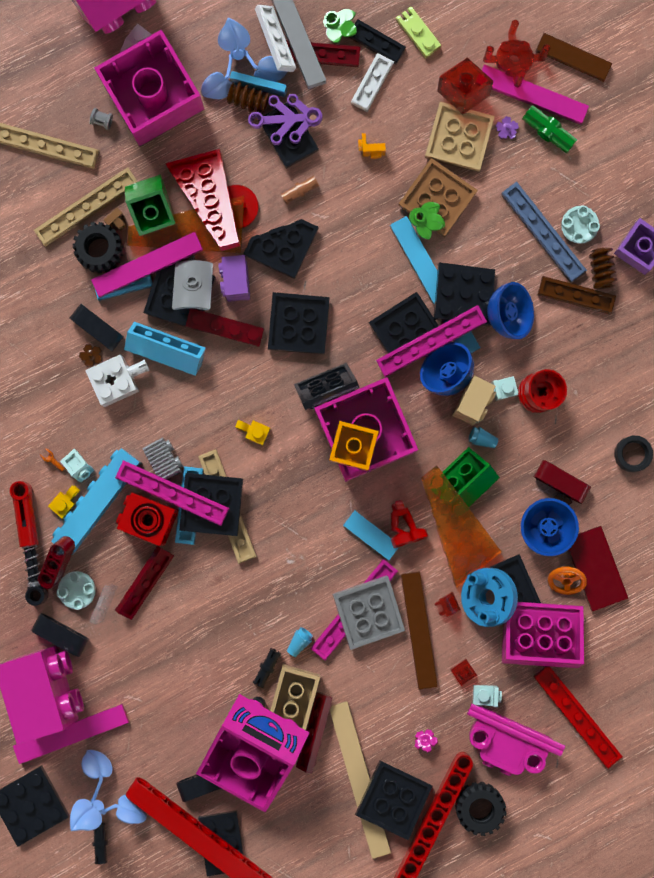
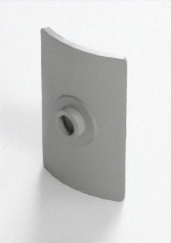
(192, 285)

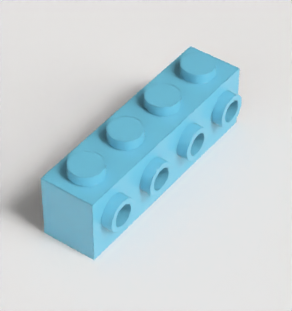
(162, 348)

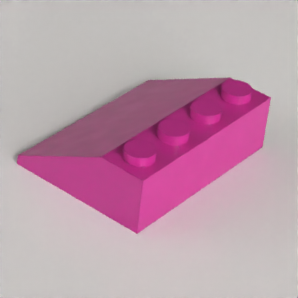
(544, 635)

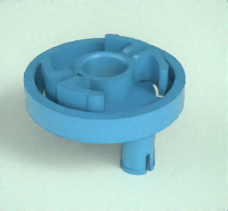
(478, 585)

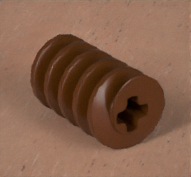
(247, 98)
(602, 268)

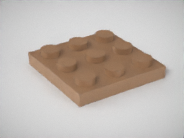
(442, 187)

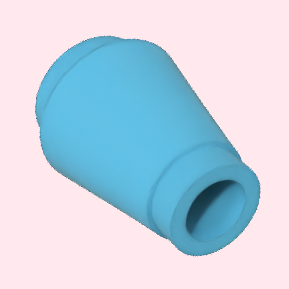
(482, 438)
(300, 640)

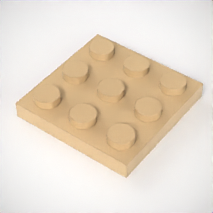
(459, 137)

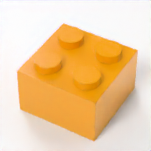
(353, 446)

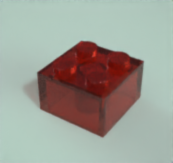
(465, 85)

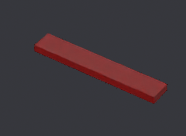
(578, 716)

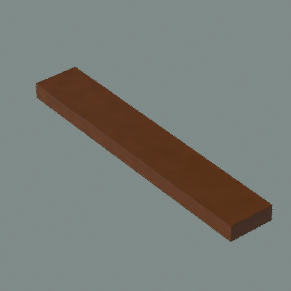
(419, 630)

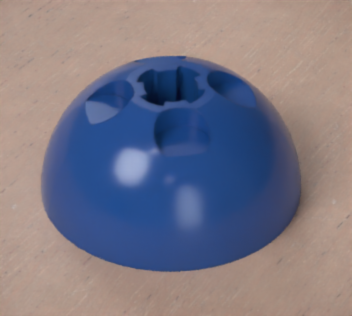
(511, 311)
(447, 369)
(560, 528)

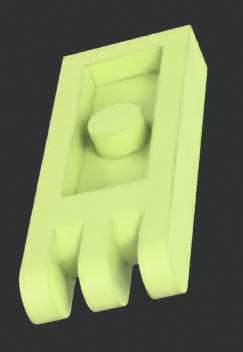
(418, 32)

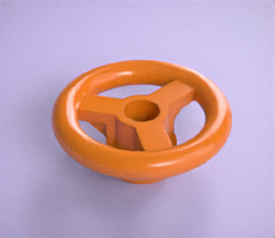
(567, 576)

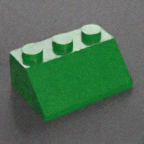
(470, 476)

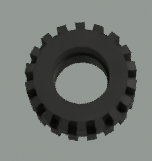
(90, 234)
(484, 824)

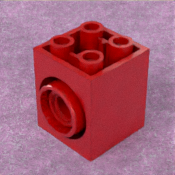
(135, 519)

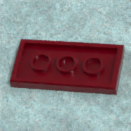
(595, 560)

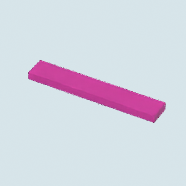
(537, 96)
(147, 264)
(431, 341)
(172, 493)
(334, 632)
(74, 733)

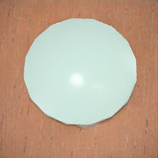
(580, 224)
(76, 590)

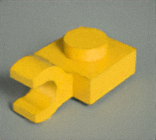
(255, 432)
(63, 502)

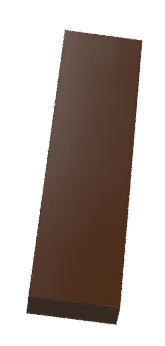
(575, 57)
(576, 295)

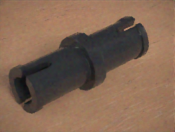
(267, 667)
(100, 844)

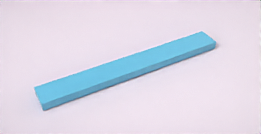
(424, 268)

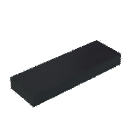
(378, 42)

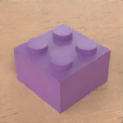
(638, 247)
(235, 277)

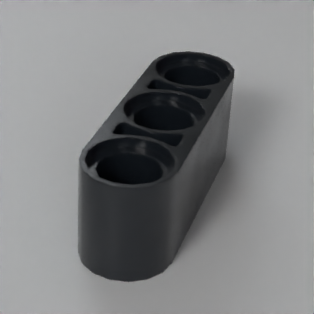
(96, 327)
(60, 634)
(194, 787)

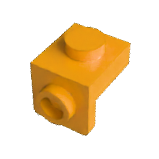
(373, 150)

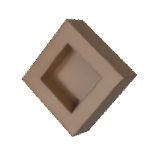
(115, 219)

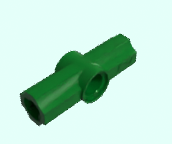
(549, 129)

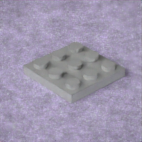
(368, 612)

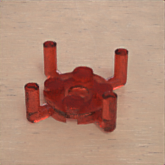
(518, 48)

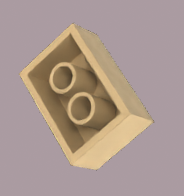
(474, 400)
(295, 694)

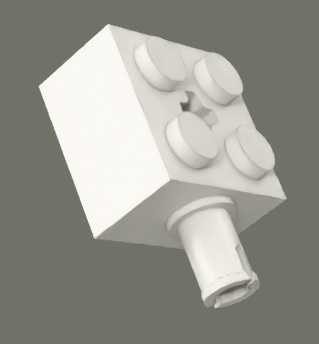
(124, 383)

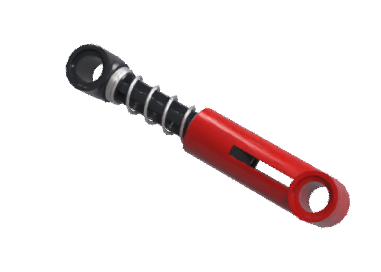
(28, 539)

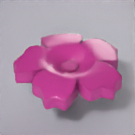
(425, 740)

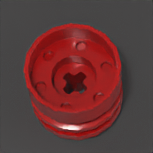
(551, 387)

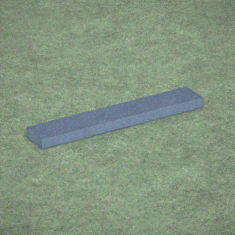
(543, 232)

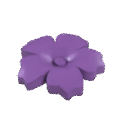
(507, 128)

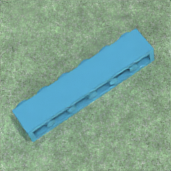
(96, 501)

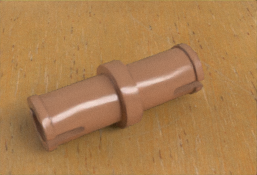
(300, 189)

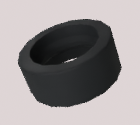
(619, 453)

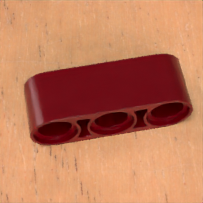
(562, 481)
(56, 562)

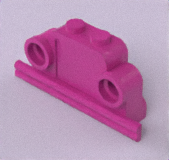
(509, 743)

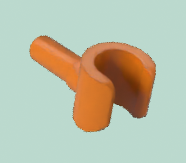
(50, 458)

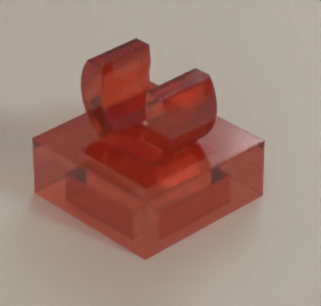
(449, 604)
(463, 672)

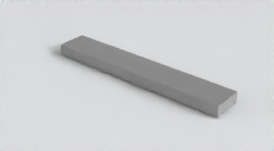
(299, 43)

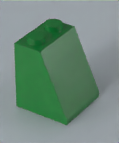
(149, 205)

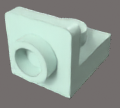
(505, 388)
(77, 465)
(486, 695)

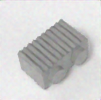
(162, 459)

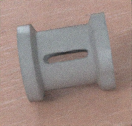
(101, 119)

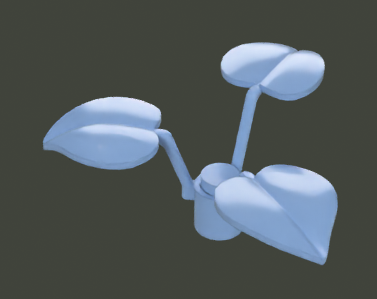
(235, 39)
(87, 814)

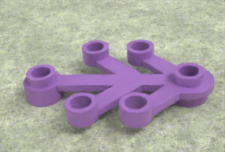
(288, 118)

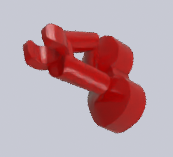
(403, 537)

